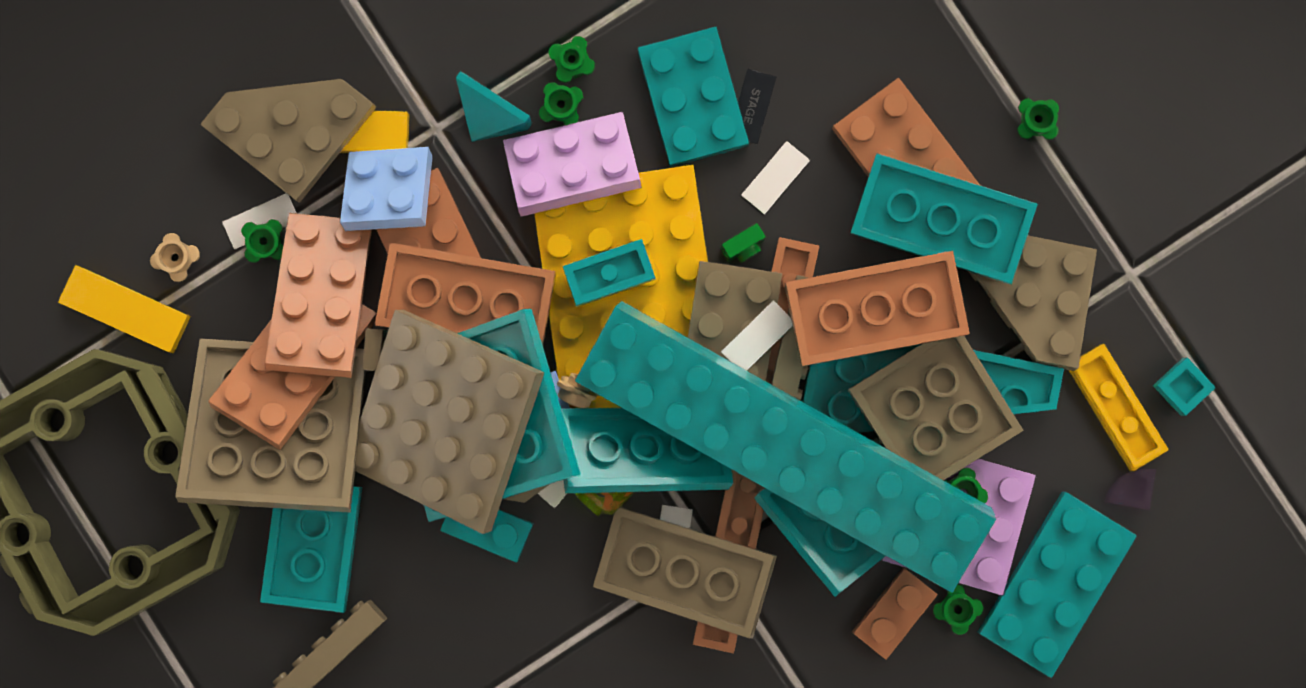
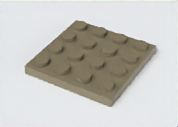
(445, 420)
(237, 468)

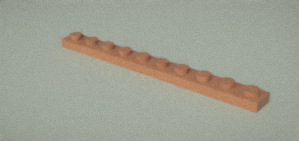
(740, 513)

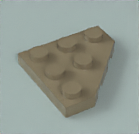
(290, 129)
(1047, 300)

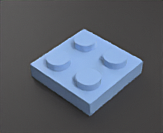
(386, 189)

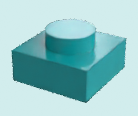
(1184, 386)

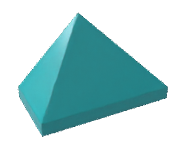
(487, 112)

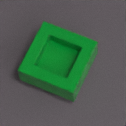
(744, 245)

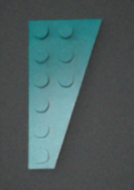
(1021, 383)

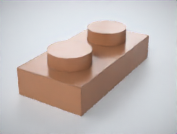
(894, 613)

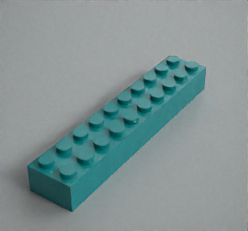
(786, 446)

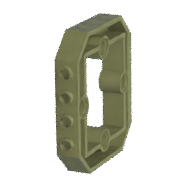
(35, 565)

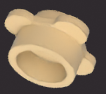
(163, 257)
(574, 392)

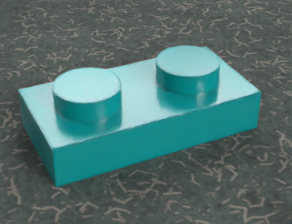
(609, 273)
(505, 539)

